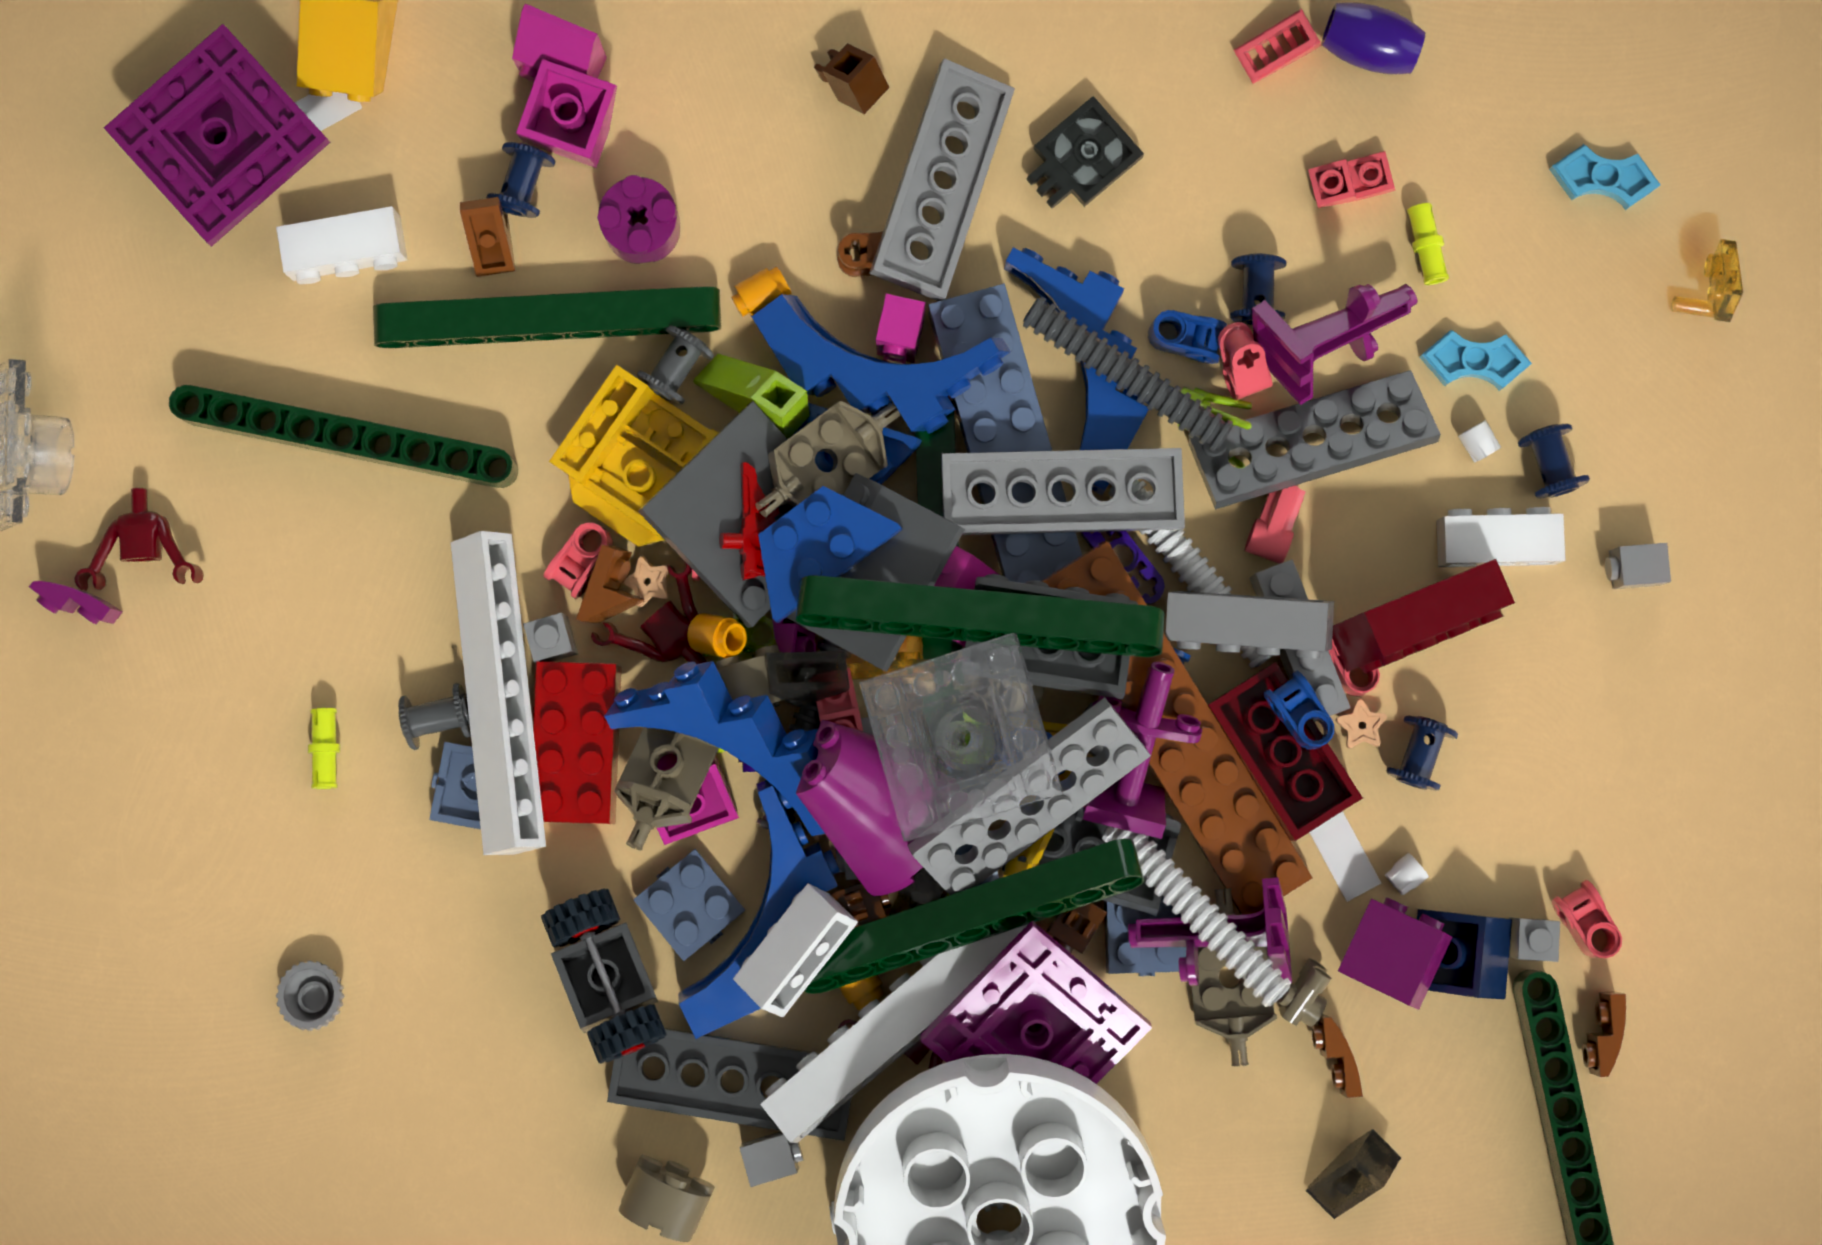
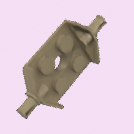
(842, 432)
(661, 796)
(1225, 1010)

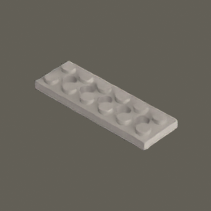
(917, 185)
(1078, 468)
(1029, 823)

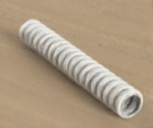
(1189, 565)
(1205, 919)

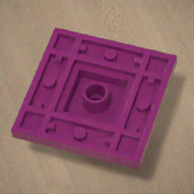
(216, 135)
(1039, 1006)

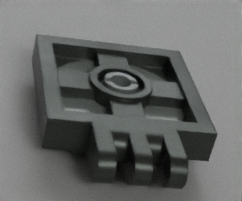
(1083, 155)

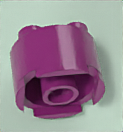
(632, 199)

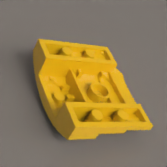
(626, 452)

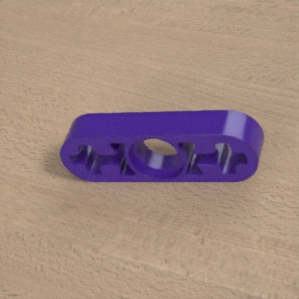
(1138, 556)

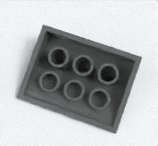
(909, 557)

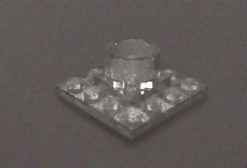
(32, 447)
(922, 727)

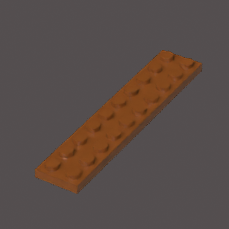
(1203, 777)

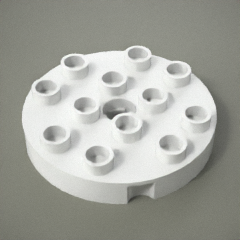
(996, 1135)

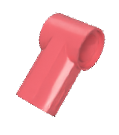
(1273, 531)

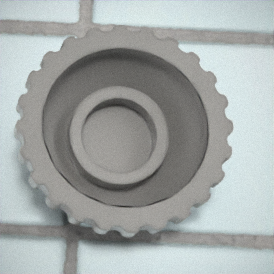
(310, 995)

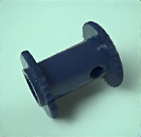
(522, 178)
(1257, 283)
(1553, 461)
(1420, 757)

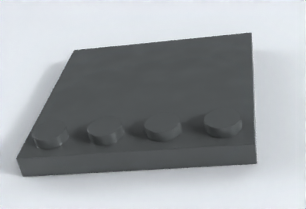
(708, 501)

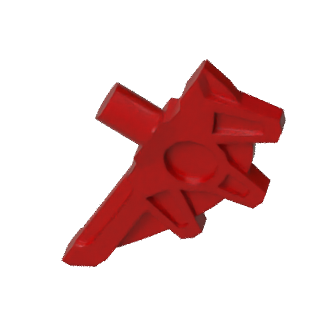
(752, 524)

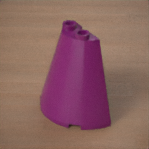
(855, 809)

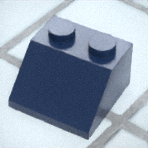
(1475, 957)

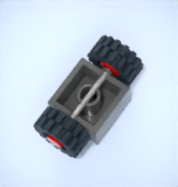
(603, 976)

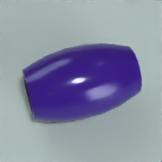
(1373, 38)

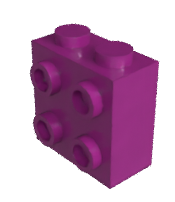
(1396, 952)

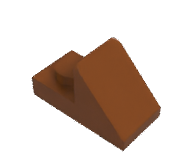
(488, 236)
(603, 596)

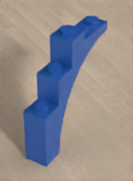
(918, 390)
(1110, 415)
(745, 727)
(717, 997)

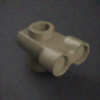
(1303, 998)

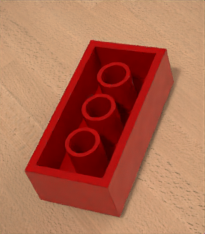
(575, 741)

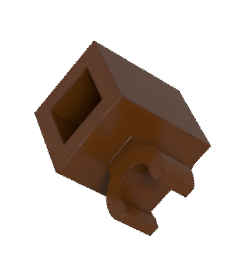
(853, 77)
(862, 904)
(1076, 927)

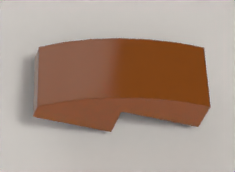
(1333, 1044)
(1604, 1047)

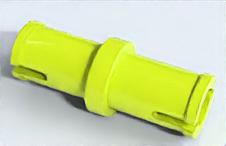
(1428, 244)
(323, 748)

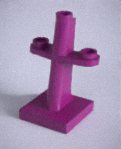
(1293, 350)
(1130, 801)
(1263, 928)

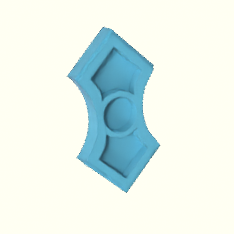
(1588, 173)
(1459, 358)

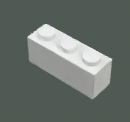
(342, 245)
(1509, 538)
(795, 950)

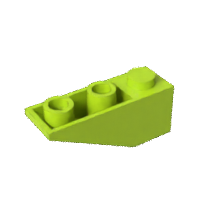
(742, 382)

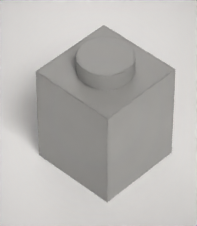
(1638, 566)
(550, 638)
(1534, 939)
(770, 1158)

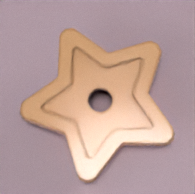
(658, 580)
(1361, 714)

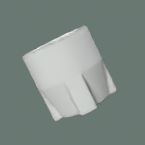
(1479, 441)
(1406, 874)

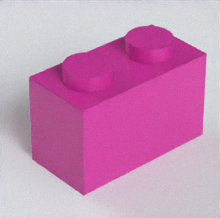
(900, 329)

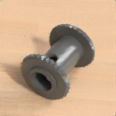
(673, 368)
(434, 716)

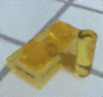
(1724, 287)
(913, 656)

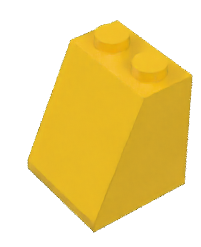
(344, 46)

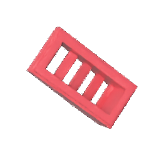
(1283, 27)

